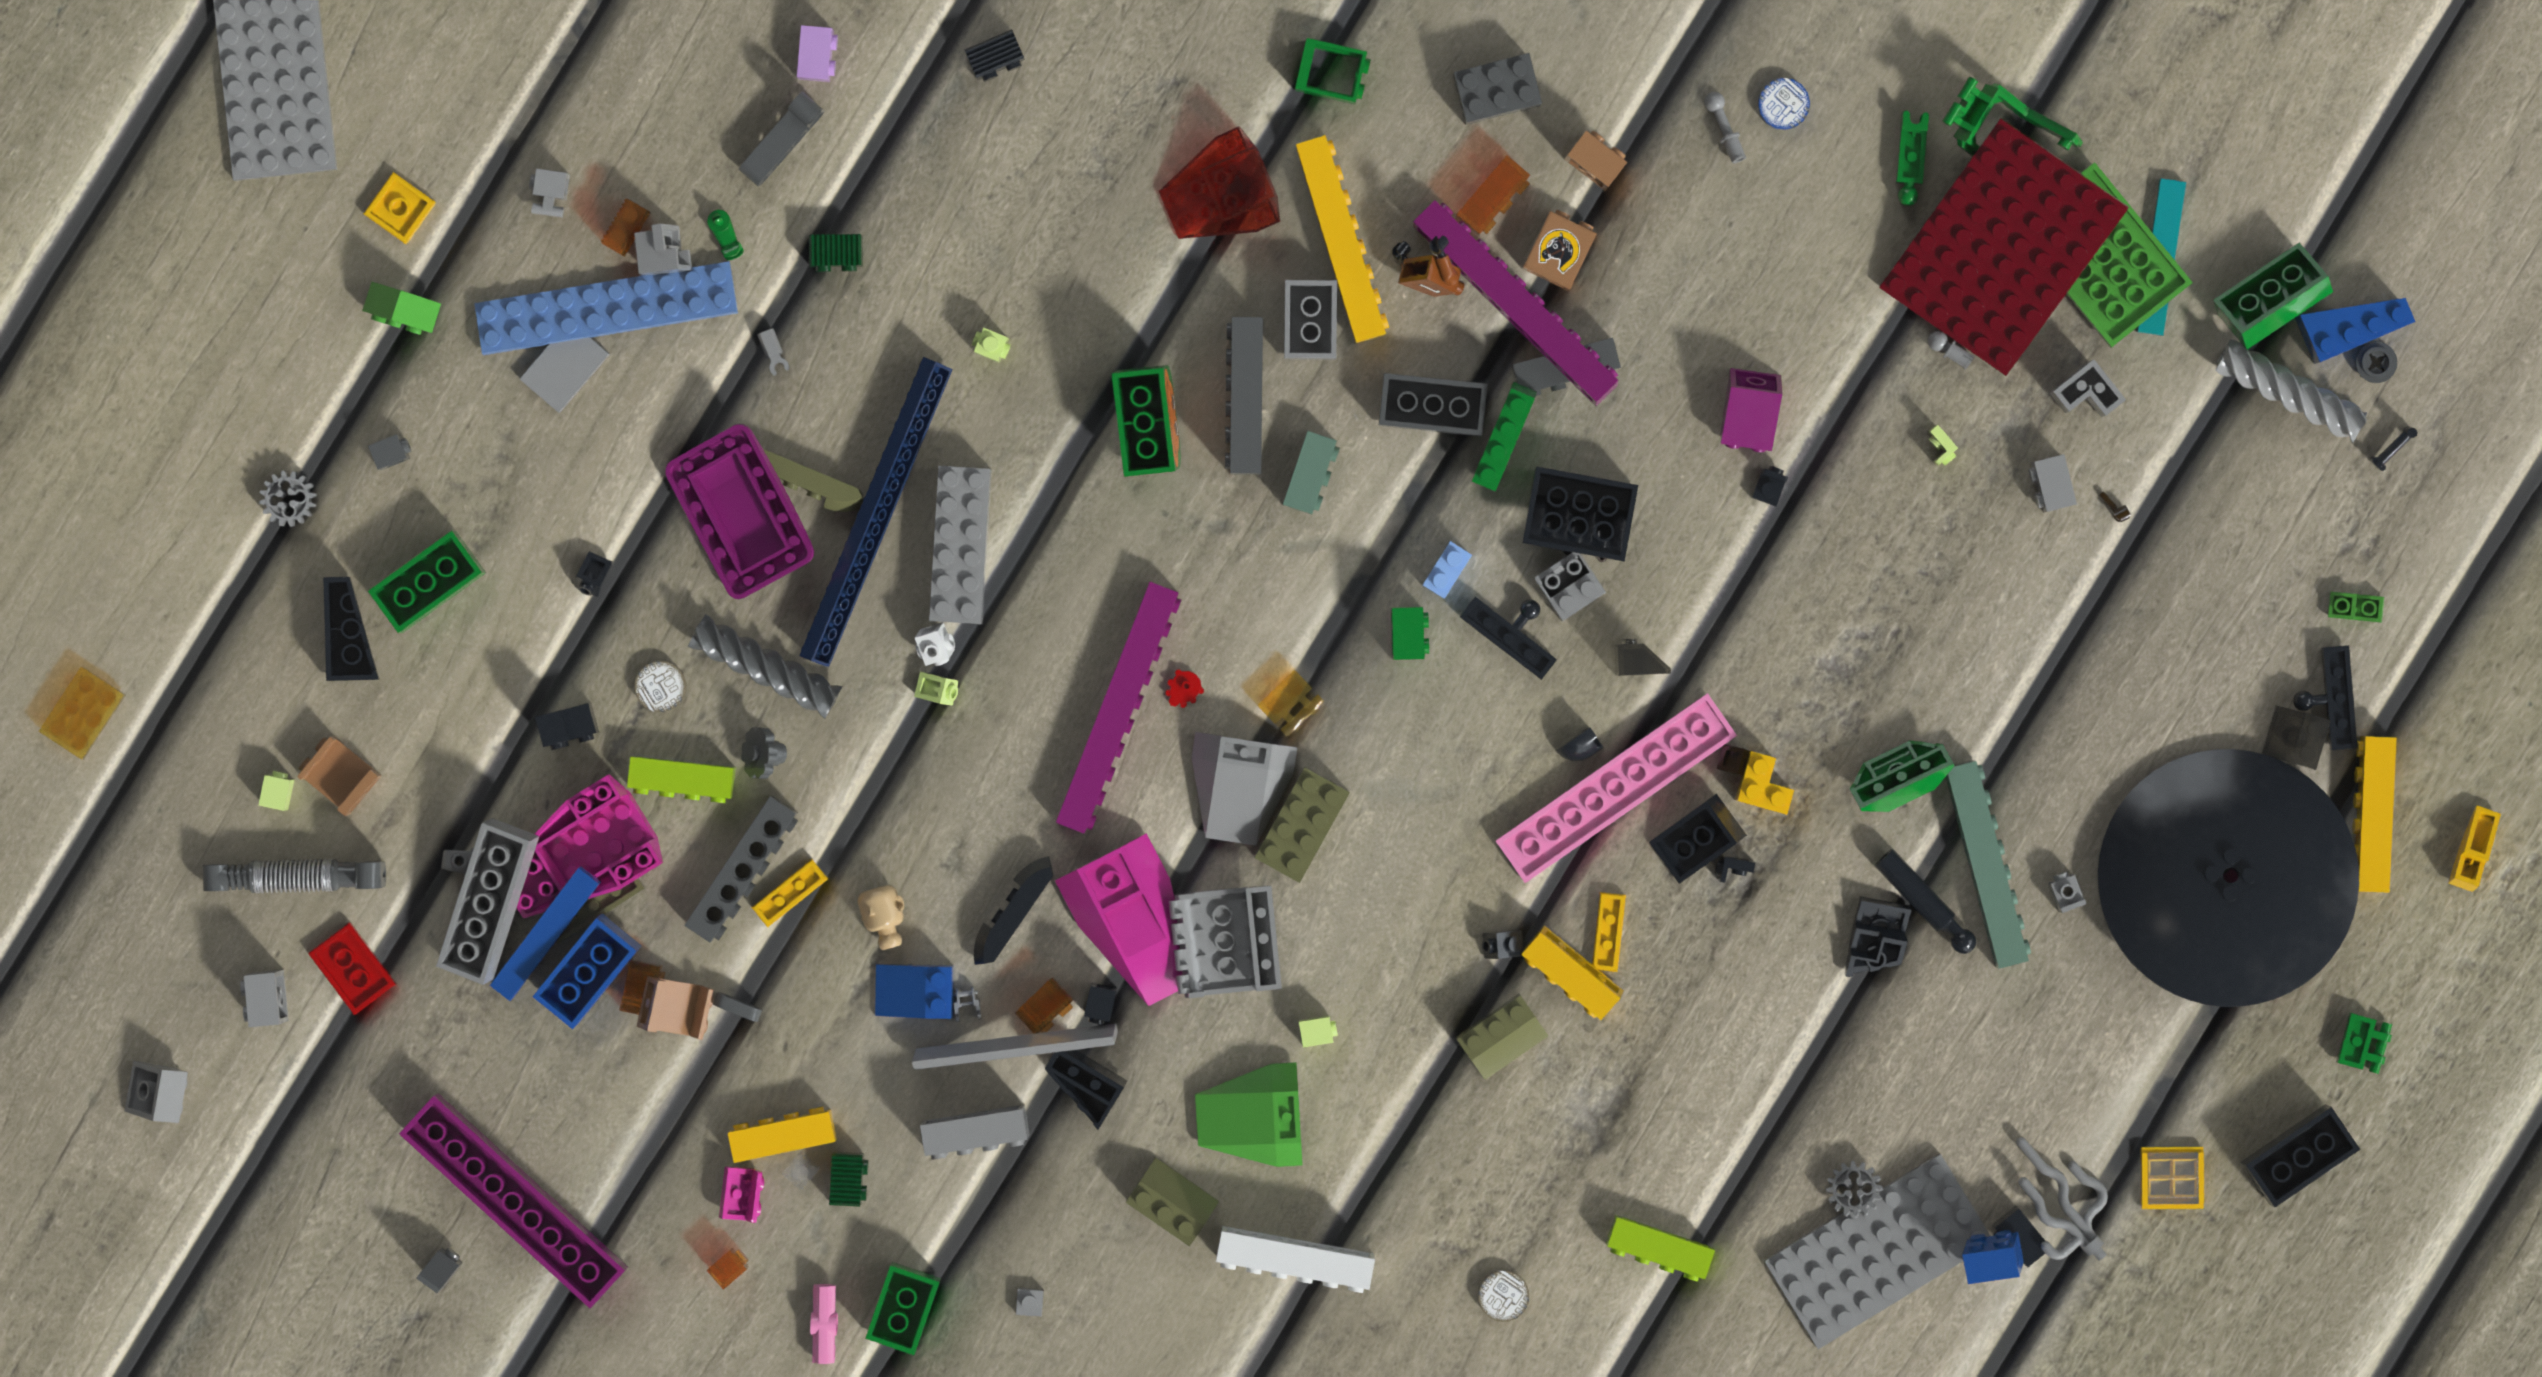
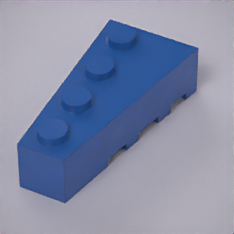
(2345, 328)

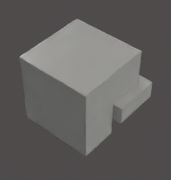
(661, 251)

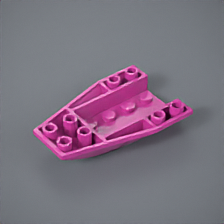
(592, 830)
(1126, 915)

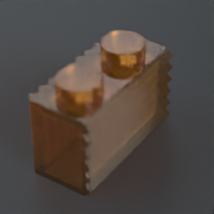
(621, 232)
(636, 982)
(1045, 1006)

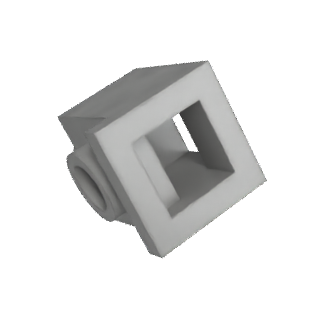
(2063, 902)

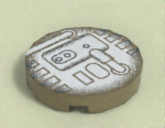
(660, 686)
(1503, 1295)

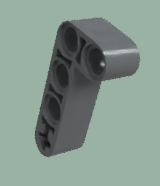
(782, 139)

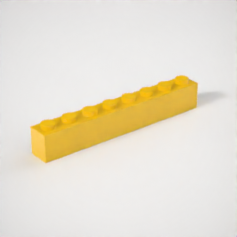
(1340, 239)

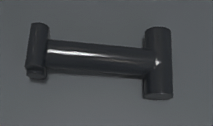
(2380, 461)

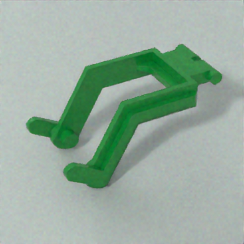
(1976, 106)

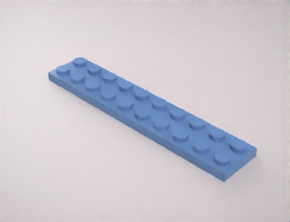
(605, 308)

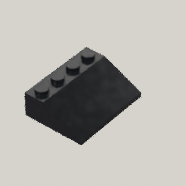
(1580, 513)

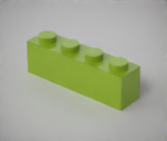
(681, 777)
(1659, 1247)

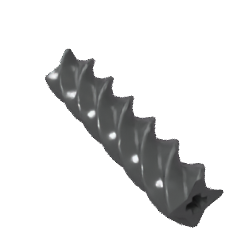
(765, 666)

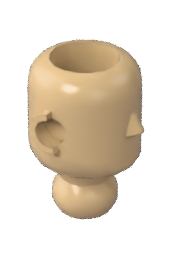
(881, 912)

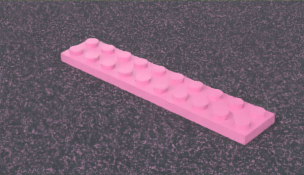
(1616, 788)

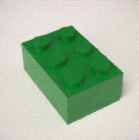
(903, 1308)

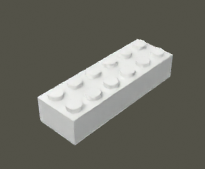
(1296, 1258)

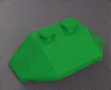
(1900, 775)

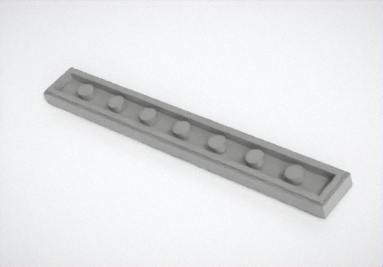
(1014, 1046)

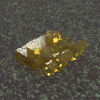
(1287, 695)

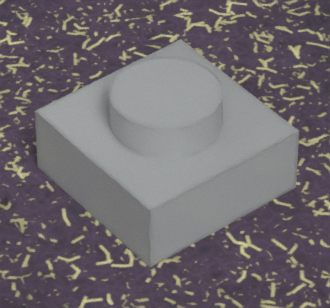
(1029, 1302)

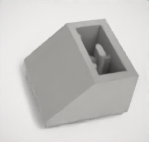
(1569, 585)

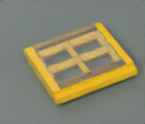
(2172, 1177)

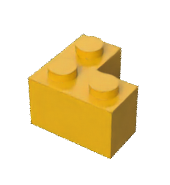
(1756, 785)

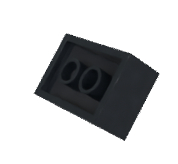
(1698, 838)

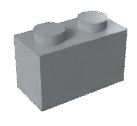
(2052, 483)

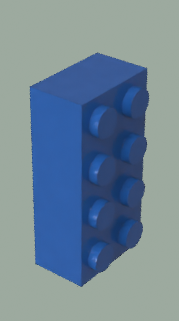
(587, 971)

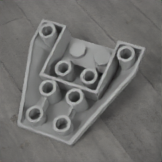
(1239, 784)

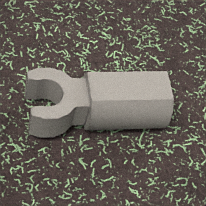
(772, 349)

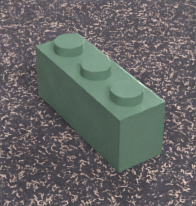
(1311, 473)

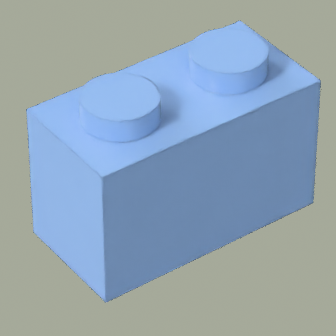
(1447, 570)

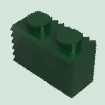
(836, 251)
(847, 1179)

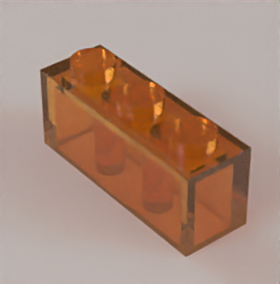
(1494, 196)

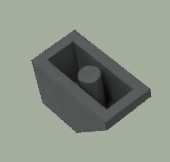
(440, 1269)

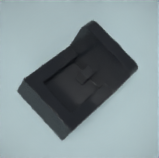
(1502, 944)

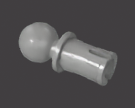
(1939, 342)

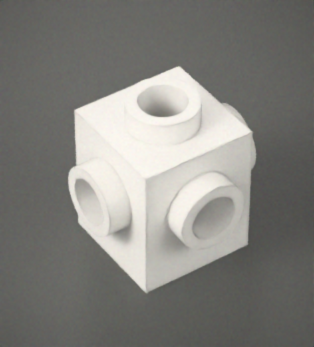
(934, 644)

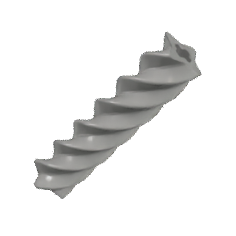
(2295, 392)

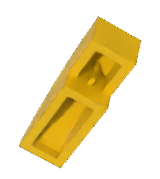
(2475, 849)

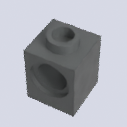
(390, 451)

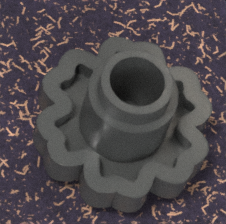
(762, 753)

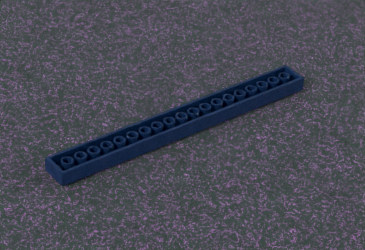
(875, 512)

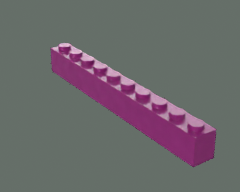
(1517, 304)
(1117, 707)

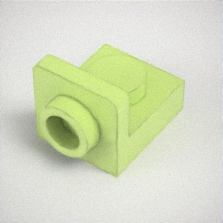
(1940, 440)
(936, 688)

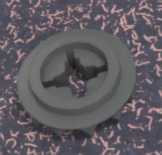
(2388, 363)

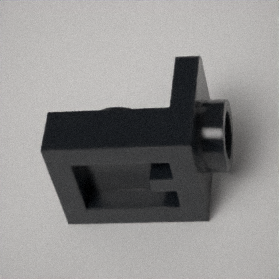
(1770, 486)
(592, 574)
(1738, 867)

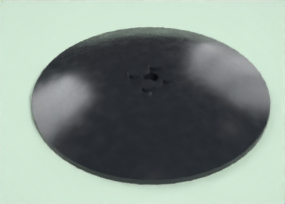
(2217, 937)

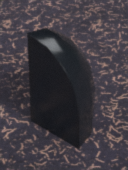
(1581, 746)

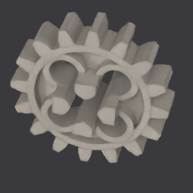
(296, 486)
(1865, 1178)

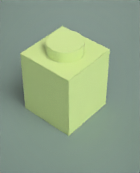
(276, 791)
(1317, 1031)

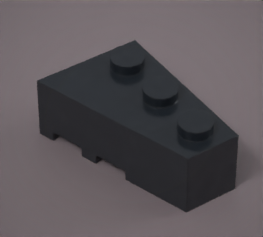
(1087, 1083)

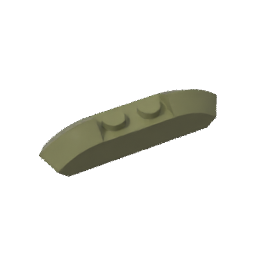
(838, 494)

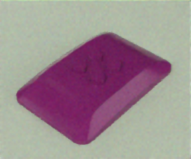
(740, 511)

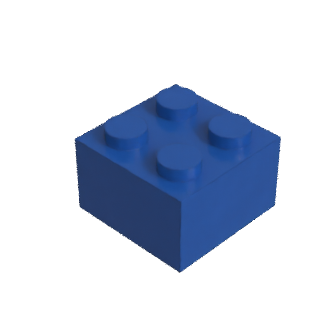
(1992, 1257)

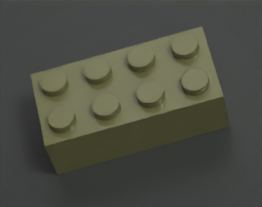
(1302, 824)

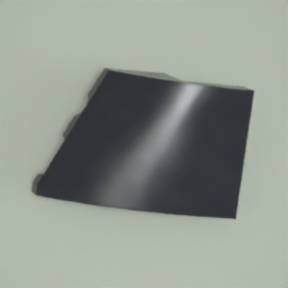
(1877, 936)

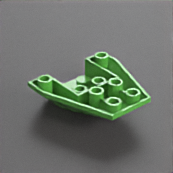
(1253, 1116)

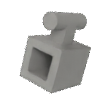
(551, 186)

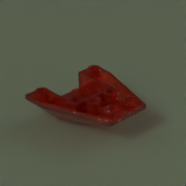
(1222, 190)

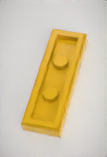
(790, 893)
(1608, 931)

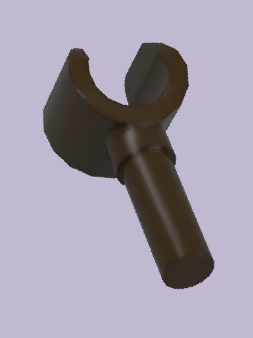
(2120, 514)

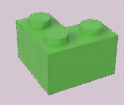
(400, 307)

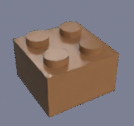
(1596, 159)

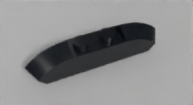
(993, 939)

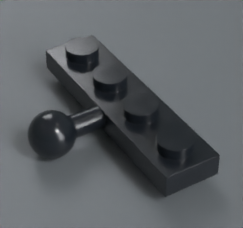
(1509, 636)
(2337, 698)

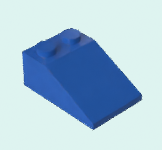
(914, 991)

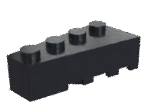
(346, 639)

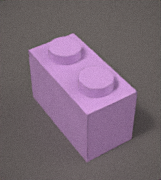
(815, 53)

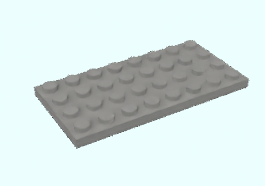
(275, 87)
(1871, 1261)

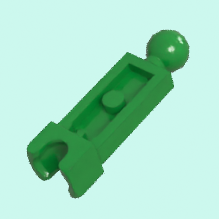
(1911, 156)

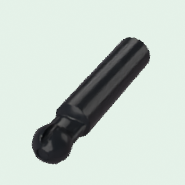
(1925, 900)

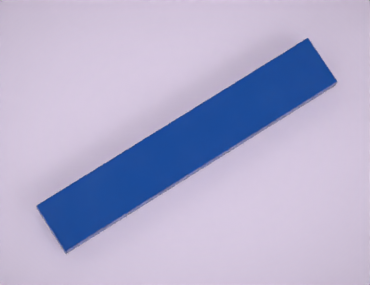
(545, 933)

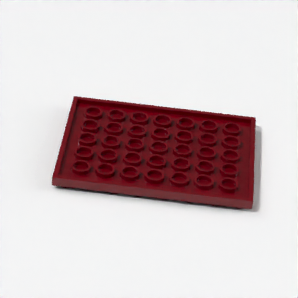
(2003, 246)

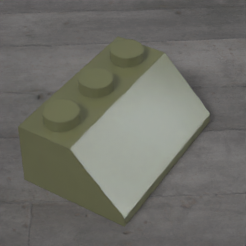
(1502, 1036)
(1172, 1201)

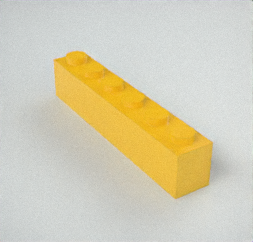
(2374, 811)

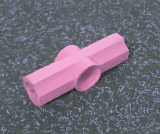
(824, 1323)

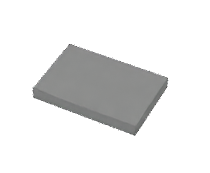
(564, 370)

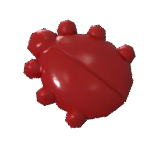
(1184, 688)

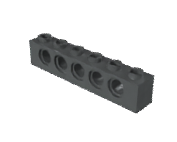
(699, 920)

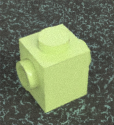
(991, 345)

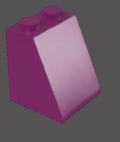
(1751, 410)

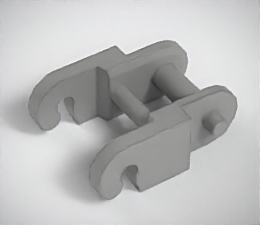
(976, 1002)

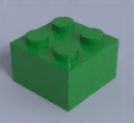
(1408, 633)

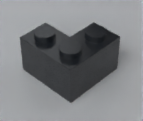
(567, 725)

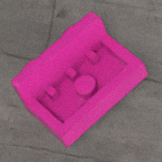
(741, 1194)

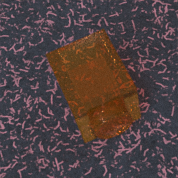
(728, 1267)

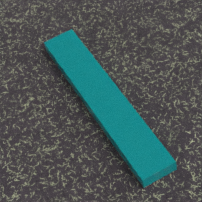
(2166, 230)

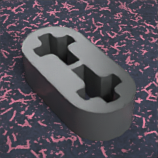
(737, 1006)

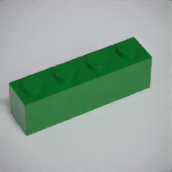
(1504, 436)

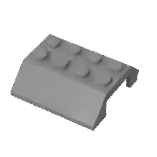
(1225, 941)

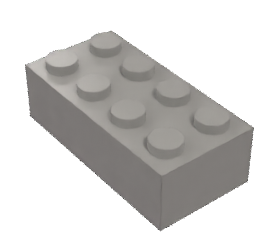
(975, 1130)

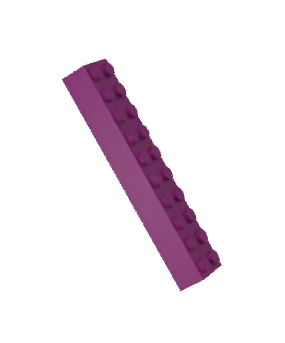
(513, 1200)

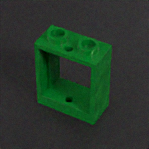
(1306, 62)

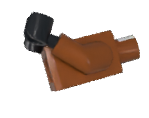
(1429, 273)

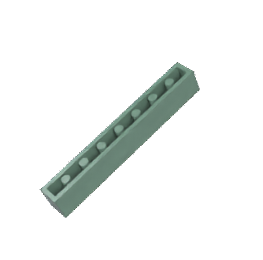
(1986, 864)

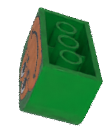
(1147, 420)

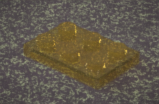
(82, 713)

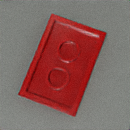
(352, 968)

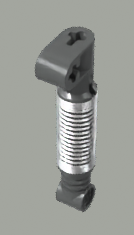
(327, 875)

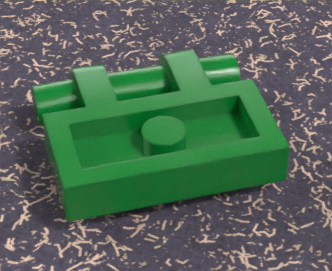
(2357, 1040)

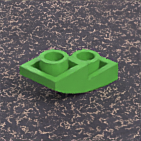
(2356, 607)

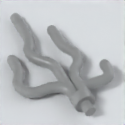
(2081, 1228)

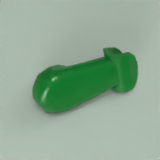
(723, 230)

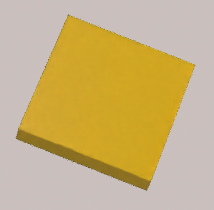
(399, 208)

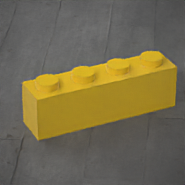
(1572, 973)
(782, 1135)

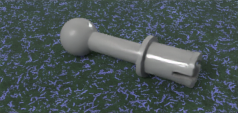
(1714, 103)

